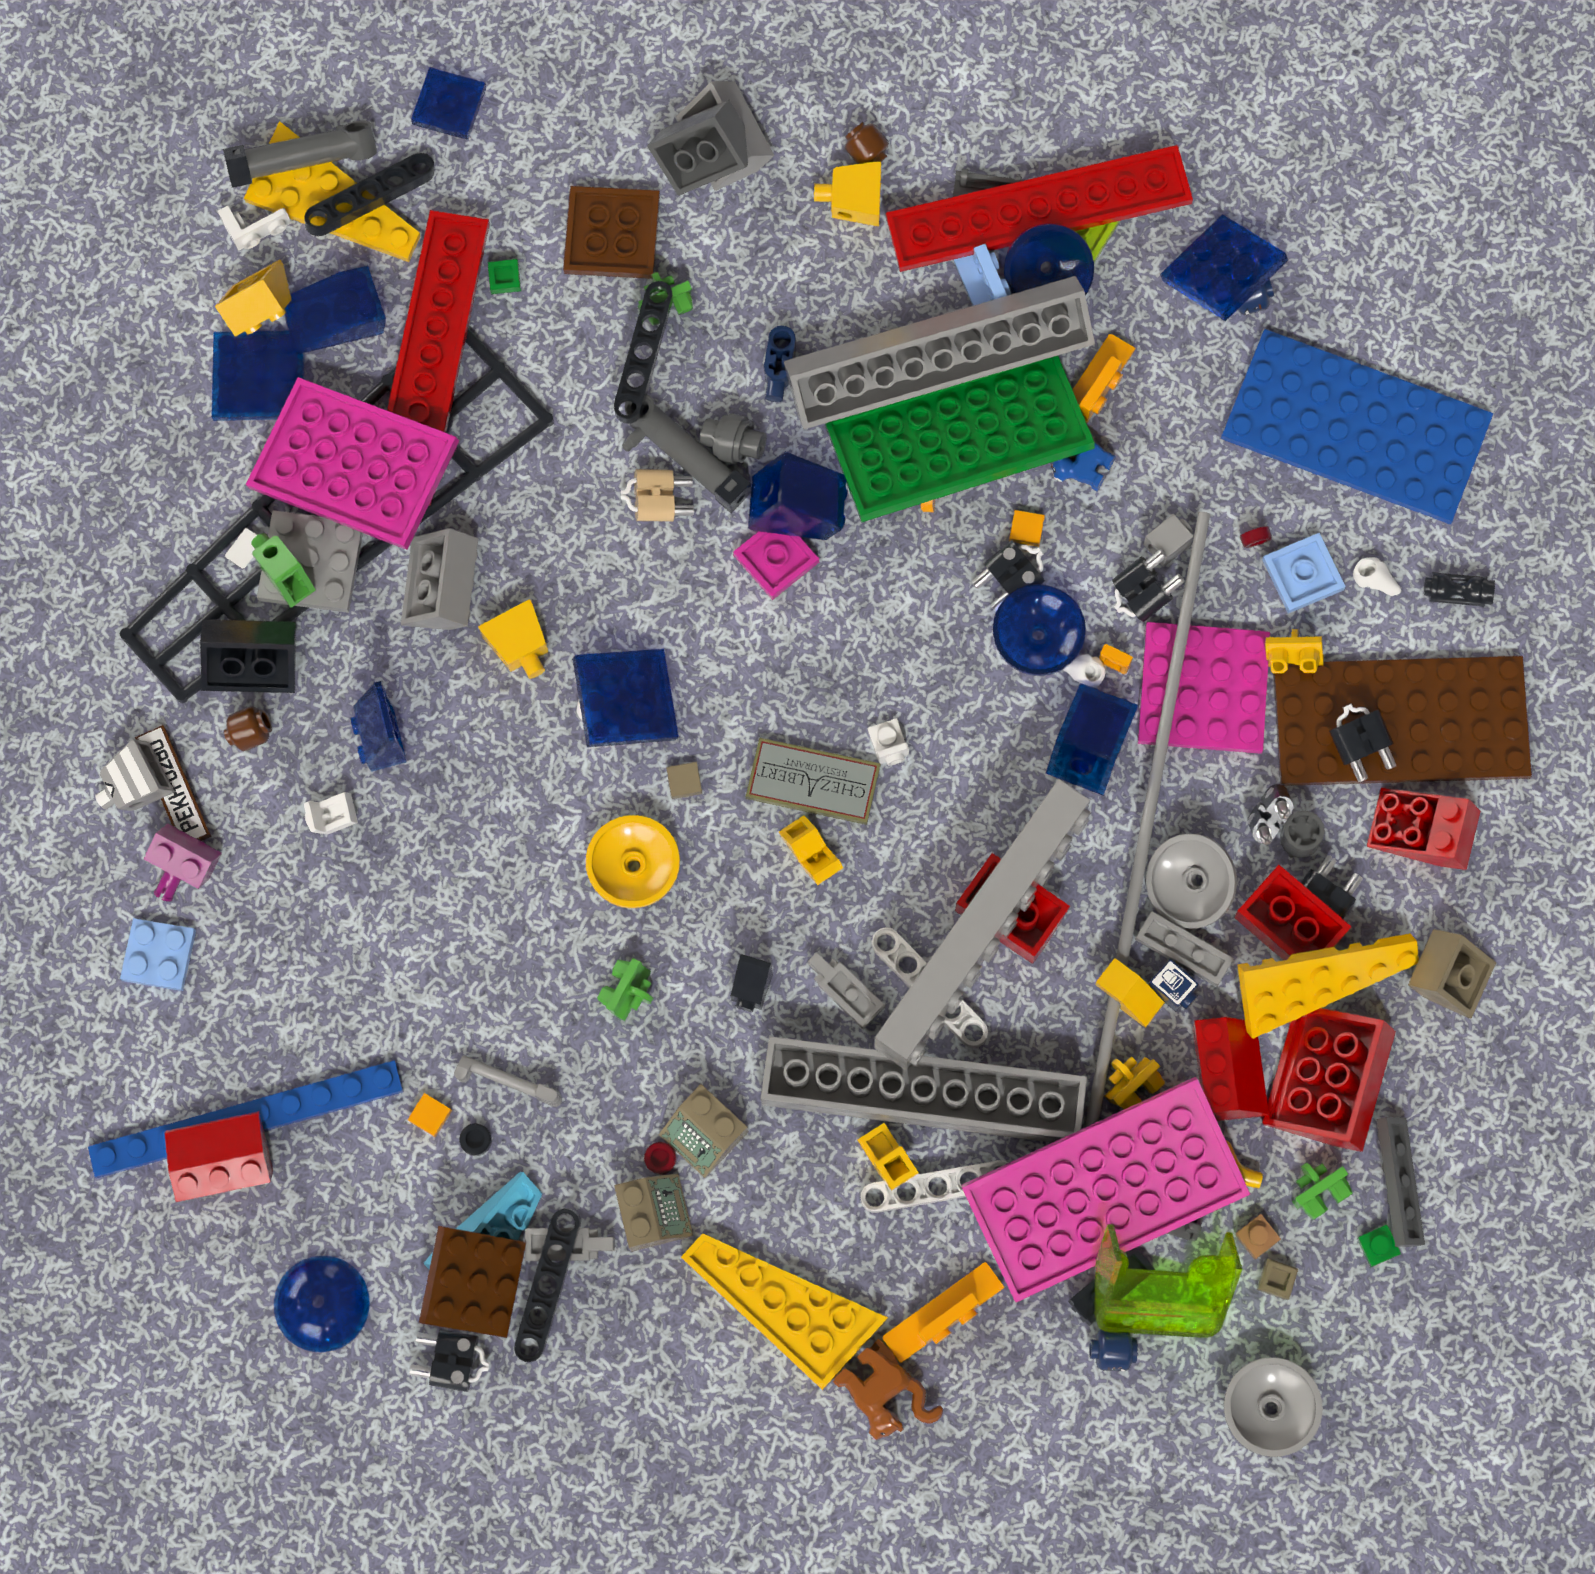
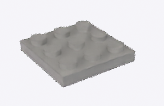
(326, 554)

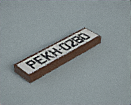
(181, 804)

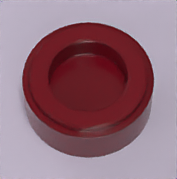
(1256, 537)
(660, 1158)

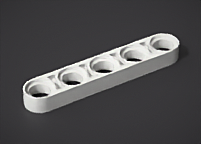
(903, 949)
(921, 1183)

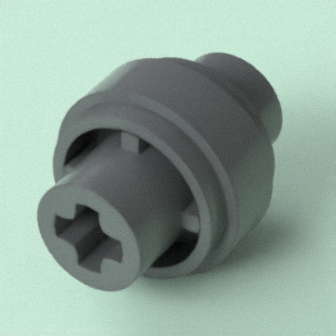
(733, 438)

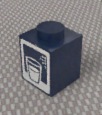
(1174, 986)

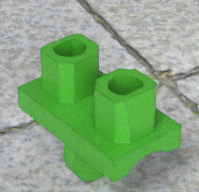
(681, 296)
(630, 990)
(1310, 1199)

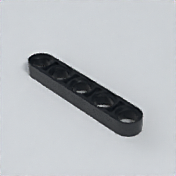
(361, 205)
(643, 366)
(547, 1301)

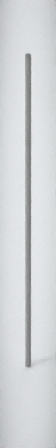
(1149, 809)

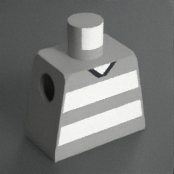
(133, 778)

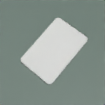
(241, 550)

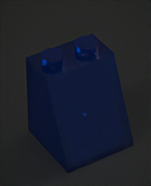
(797, 499)
(1091, 739)

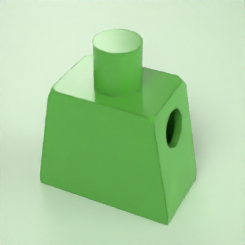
(281, 568)

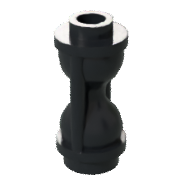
(1475, 589)

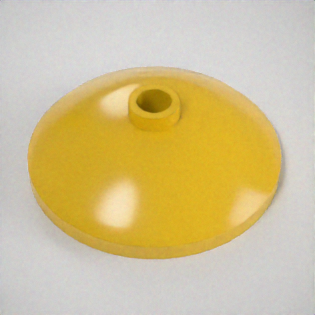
(626, 841)

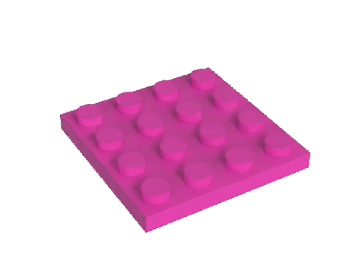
(1218, 691)

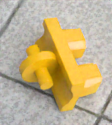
(1294, 650)
(1129, 1080)

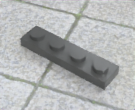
(1400, 1182)

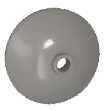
(1173, 880)
(1296, 1402)

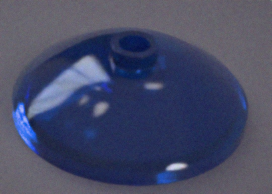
(1048, 243)
(1042, 610)
(340, 1316)

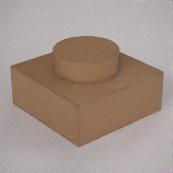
(1257, 1236)

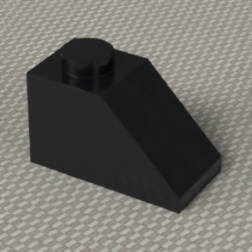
(751, 983)

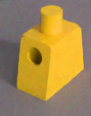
(853, 193)
(517, 639)

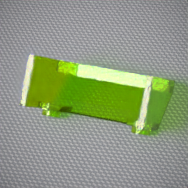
(1164, 1301)

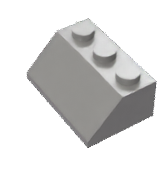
(757, 146)
(440, 580)

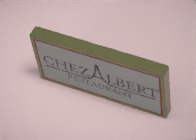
(813, 781)

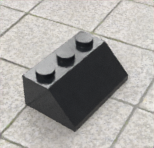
(248, 656)

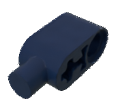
(777, 383)

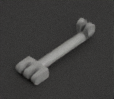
(542, 1093)

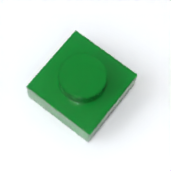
(504, 276)
(1378, 1246)

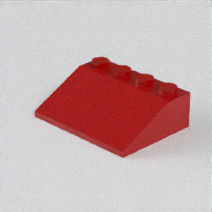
(1330, 1077)

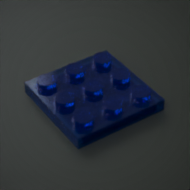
(1224, 267)
(253, 374)
(625, 697)

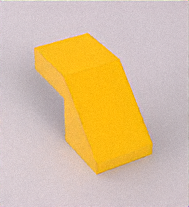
(810, 850)
(1131, 992)
(887, 1156)

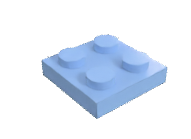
(1303, 573)
(158, 954)

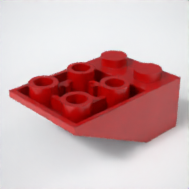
(1425, 827)

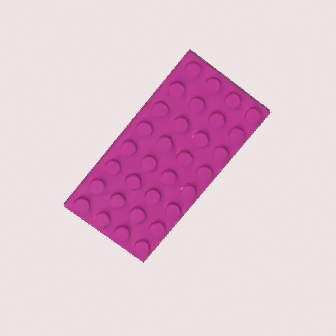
(1133, 1170)

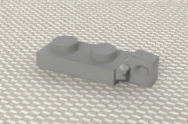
(846, 990)
(585, 1248)

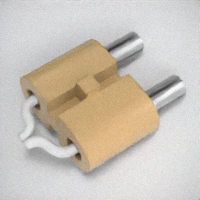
(655, 495)

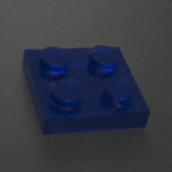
(448, 103)

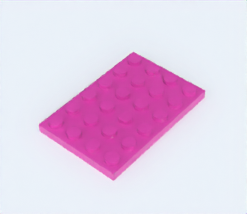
(352, 463)

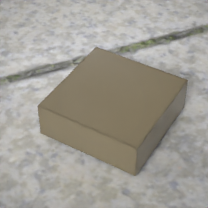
(684, 780)
(1277, 1279)

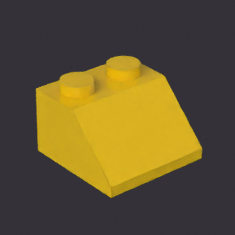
(256, 299)

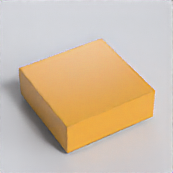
(1026, 528)
(1115, 659)
(429, 1115)

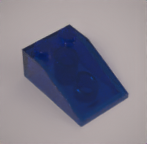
(335, 311)
(378, 729)

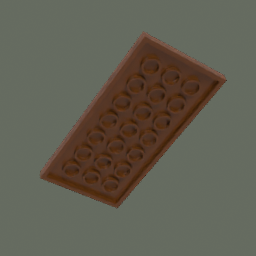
(1442, 713)

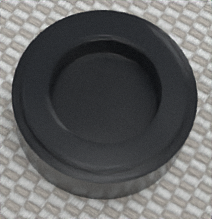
(475, 1139)

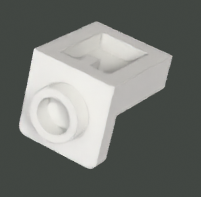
(888, 742)

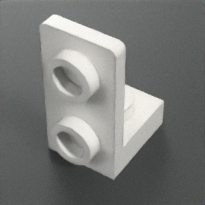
(250, 236)

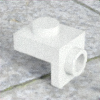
(330, 814)

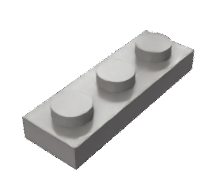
(1184, 949)

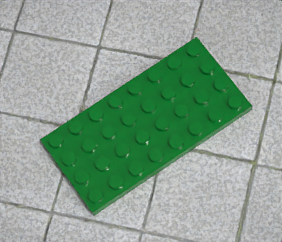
(959, 437)

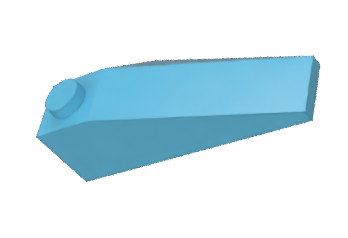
(505, 1212)

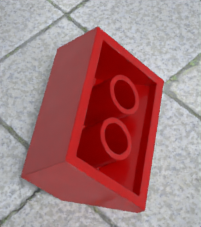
(1290, 917)
(1033, 926)
(1230, 1068)
(217, 1156)

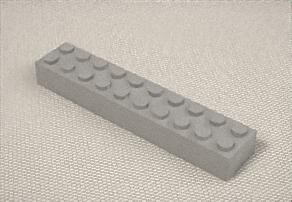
(939, 352)
(982, 924)
(930, 1094)

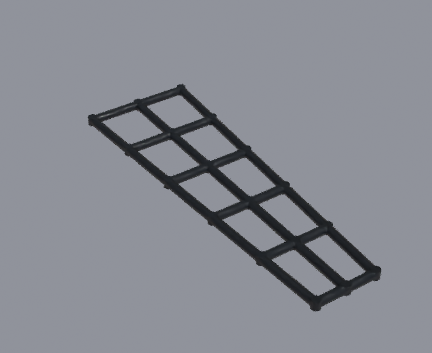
(259, 508)

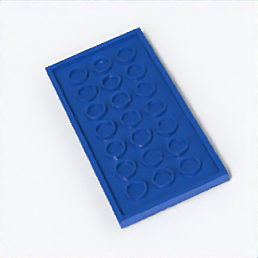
(1357, 426)

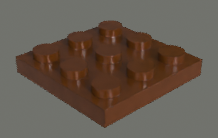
(611, 232)
(472, 1282)

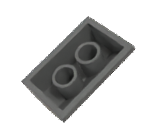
(701, 148)

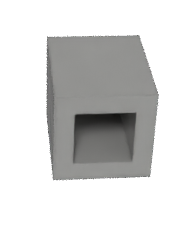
(1171, 536)

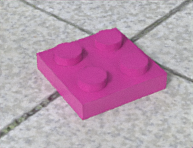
(775, 560)

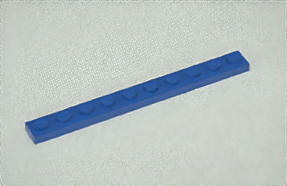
(274, 1110)

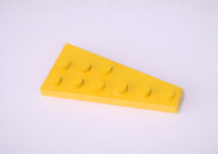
(308, 186)
(1313, 979)
(800, 1318)

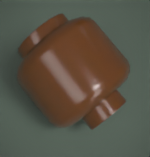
(866, 144)
(248, 728)

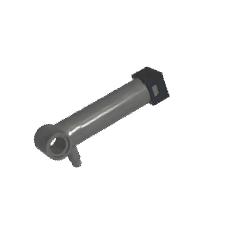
(347, 141)
(726, 485)

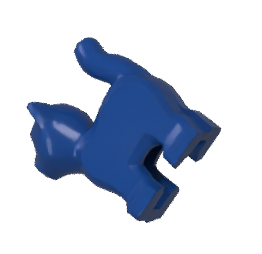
(1084, 467)

